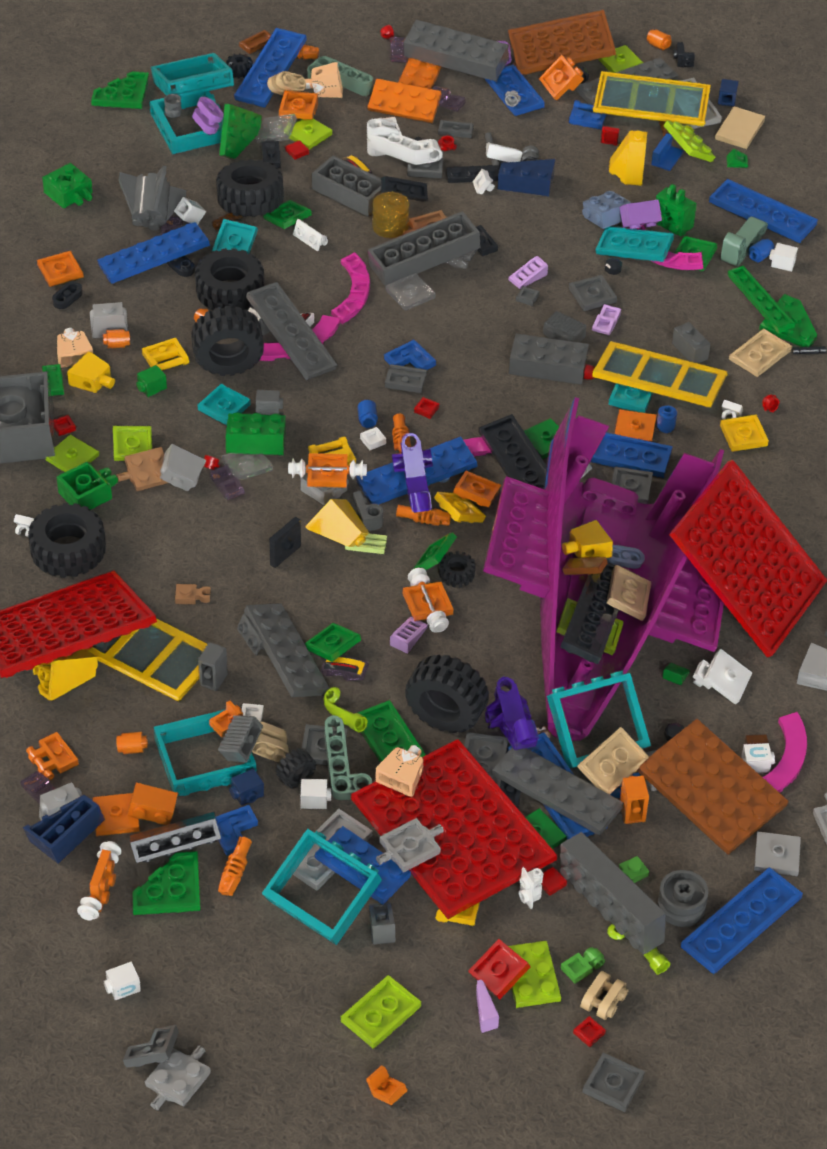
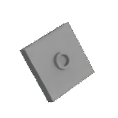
(778, 853)

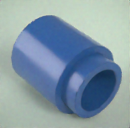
(761, 250)
(367, 413)
(666, 418)

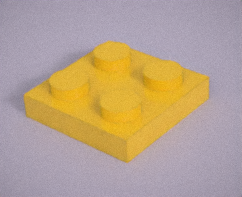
(744, 433)
(459, 508)

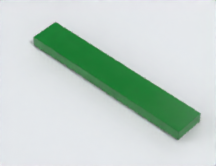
(761, 299)

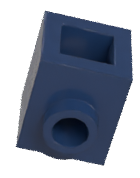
(728, 92)
(247, 787)

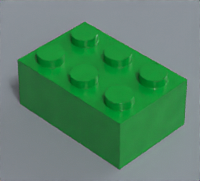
(256, 434)

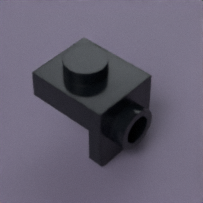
(683, 58)

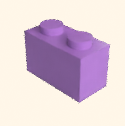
(640, 213)

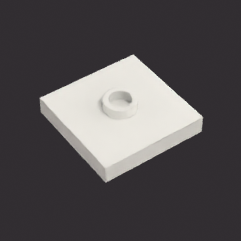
(727, 676)

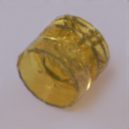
(390, 215)

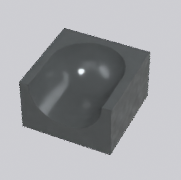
(26, 418)

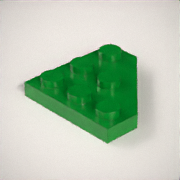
(123, 92)
(238, 130)
(803, 333)
(171, 887)

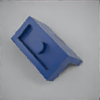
(665, 154)

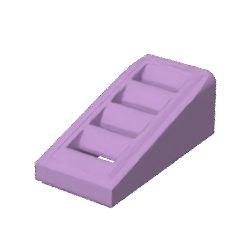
(537, 265)
(406, 644)
(487, 1012)

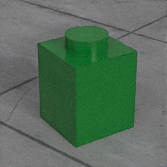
(151, 381)

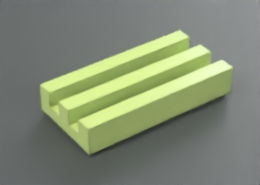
(371, 539)

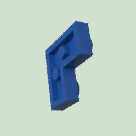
(410, 353)
(232, 824)

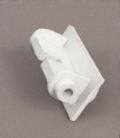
(309, 235)
(530, 886)

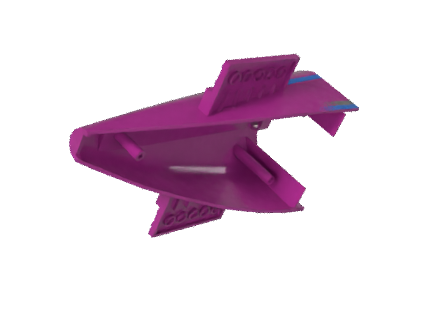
(529, 552)

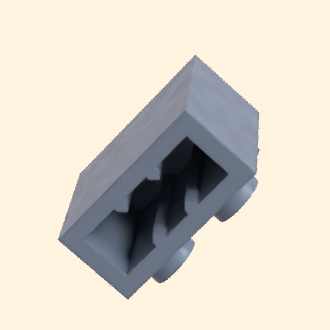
(604, 209)

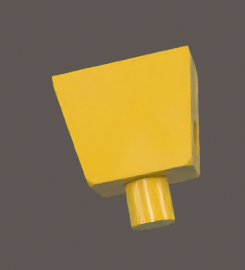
(90, 374)
(589, 541)

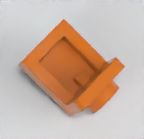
(221, 721)
(385, 1087)

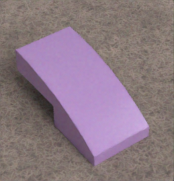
(607, 319)

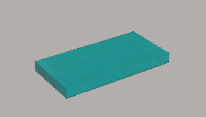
(634, 244)

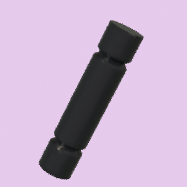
(809, 350)

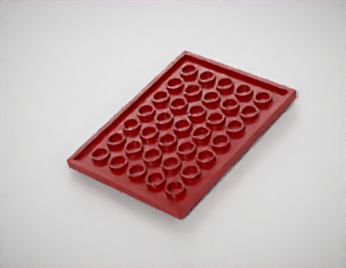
(749, 558)
(69, 622)
(483, 834)

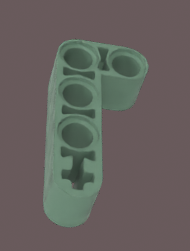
(351, 78)
(737, 245)
(340, 757)

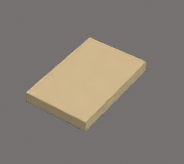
(740, 127)
(760, 352)
(629, 592)
(613, 761)

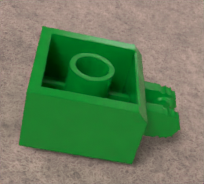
(67, 186)
(676, 210)
(86, 485)

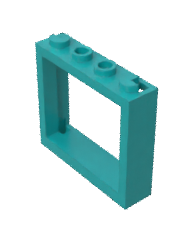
(218, 75)
(187, 141)
(561, 724)
(189, 728)
(290, 865)

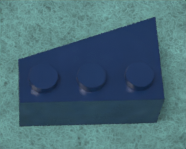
(527, 176)
(65, 829)

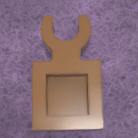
(189, 594)

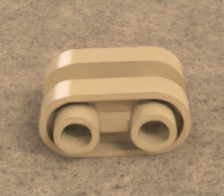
(286, 81)
(271, 743)
(607, 1006)

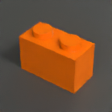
(635, 799)
(152, 804)

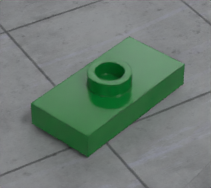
(55, 378)

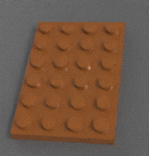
(577, 37)
(712, 786)

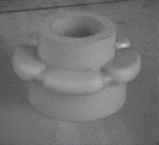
(510, 101)

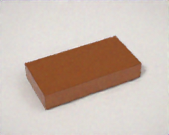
(255, 42)
(587, 565)

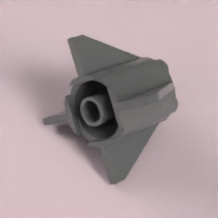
(150, 198)

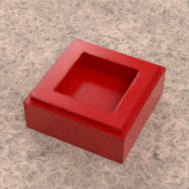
(610, 135)
(297, 150)
(426, 408)
(64, 425)
(553, 881)
(589, 1031)

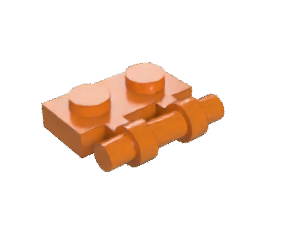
(57, 751)

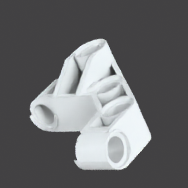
(386, 138)

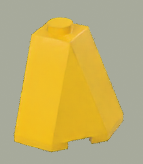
(629, 158)
(340, 523)
(65, 673)

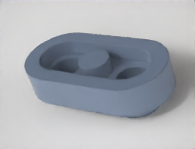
(626, 557)

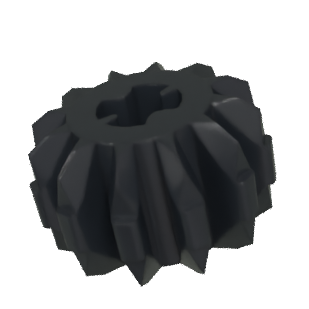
(239, 64)

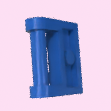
(586, 118)

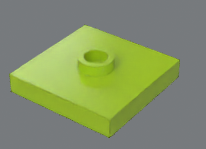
(622, 60)
(310, 132)
(130, 440)
(72, 453)

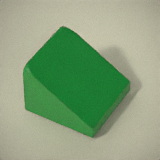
(737, 159)
(675, 673)

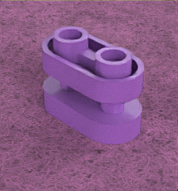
(208, 115)

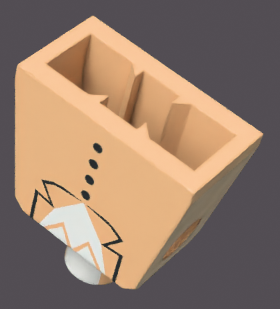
(326, 81)
(72, 347)
(401, 770)

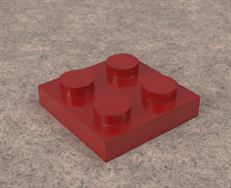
(499, 969)

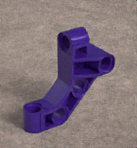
(413, 463)
(512, 716)

